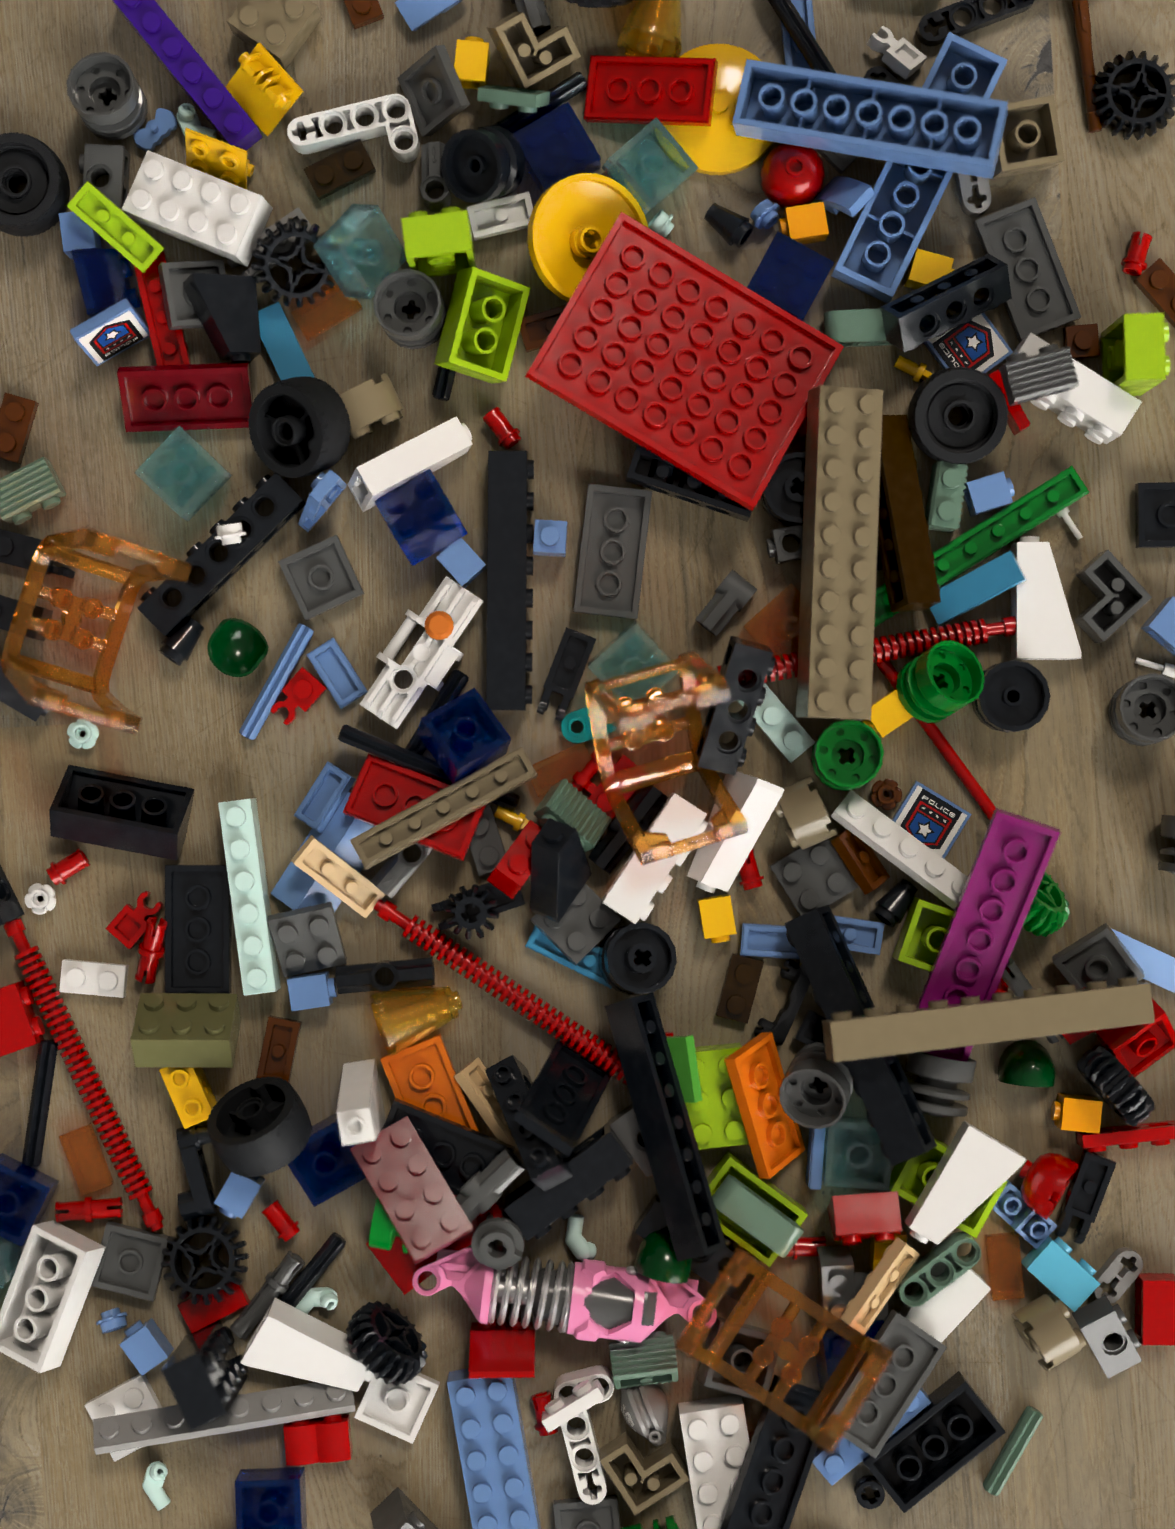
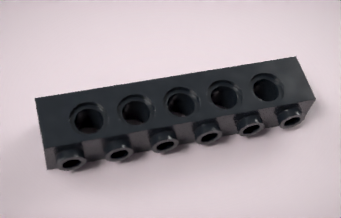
(263, 528)

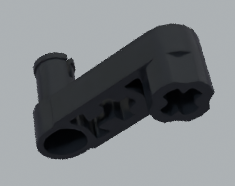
(201, 1196)

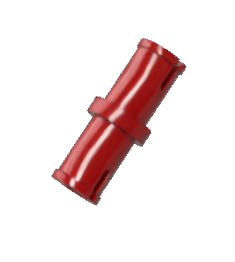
(151, 950)
(89, 1209)

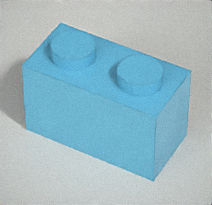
(1061, 1273)

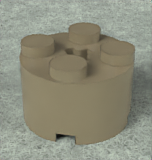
(370, 404)
(805, 814)
(1047, 1331)

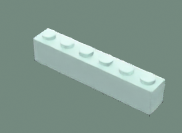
(249, 896)

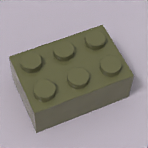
(186, 1030)

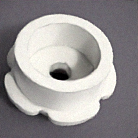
(230, 533)
(48, 895)

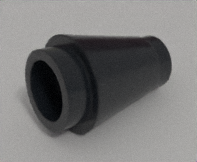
(730, 225)
(181, 641)
(894, 904)

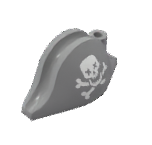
(646, 1412)

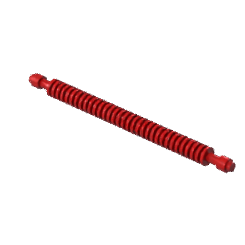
(892, 646)
(388, 911)
(151, 1216)

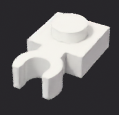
(898, 55)

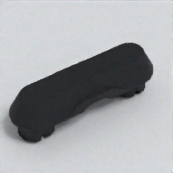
(786, 1015)

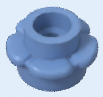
(765, 214)
(112, 1320)

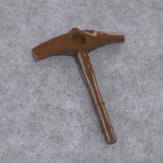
(1084, 39)

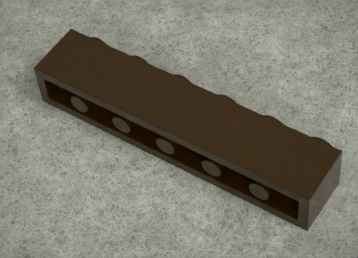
(902, 523)

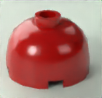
(792, 175)
(1046, 1182)

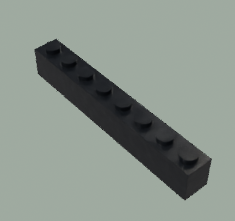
(507, 580)
(876, 1080)
(665, 1127)

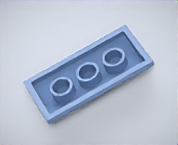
(299, 889)

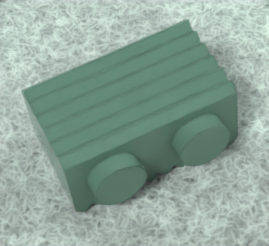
(28, 490)
(945, 496)
(572, 808)
(644, 1362)

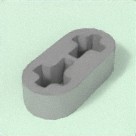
(965, 193)
(1123, 1279)

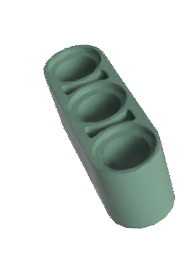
(856, 327)
(756, 1216)
(955, 1267)

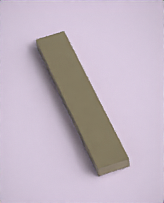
(443, 808)

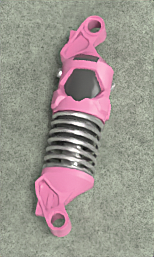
(581, 1299)

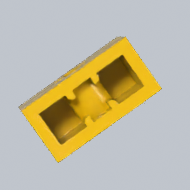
(189, 1093)

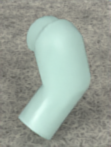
(188, 119)
(575, 1240)
(318, 1297)
(153, 1484)

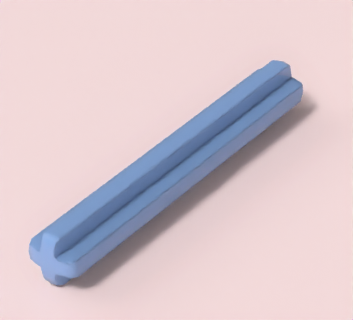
(276, 681)

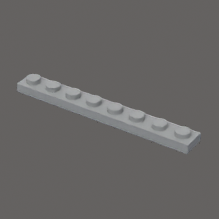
(246, 1413)

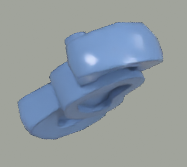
(155, 130)

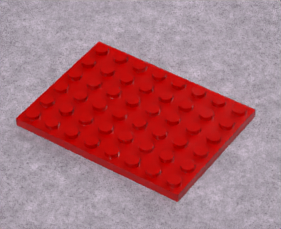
(684, 361)

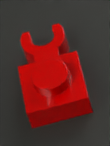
(302, 692)
(130, 922)

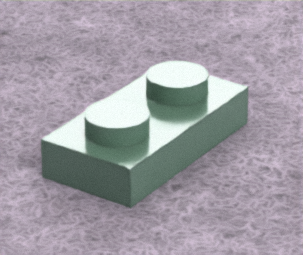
(502, 96)

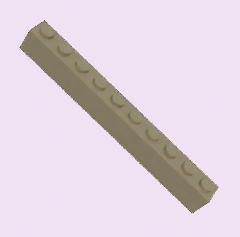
(987, 1020)

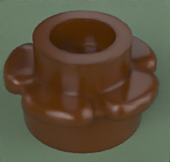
(879, 788)

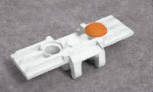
(431, 657)

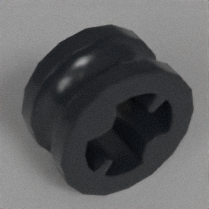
(875, 1485)

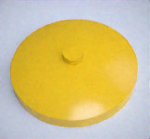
(717, 148)
(572, 225)

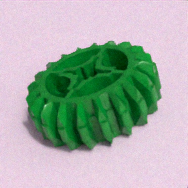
(1048, 909)

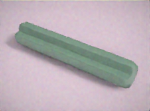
(1012, 1450)

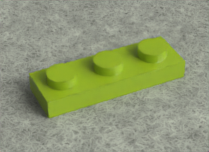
(115, 226)

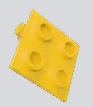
(263, 88)
(217, 158)

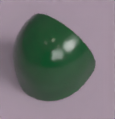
(236, 647)
(1026, 1065)
(658, 1259)

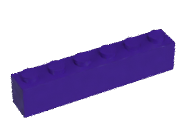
(190, 72)

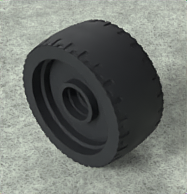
(46, 188)
(983, 415)
(299, 426)
(259, 1126)

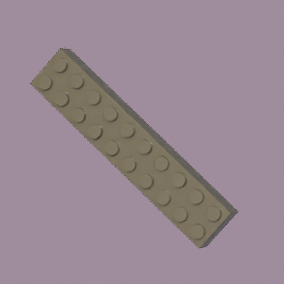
(839, 553)

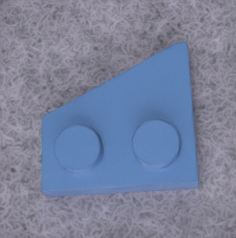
(325, 491)

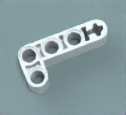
(352, 132)
(585, 1436)

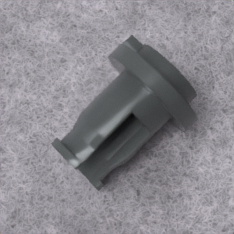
(486, 1241)

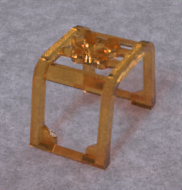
(60, 548)
(629, 715)
(874, 1364)

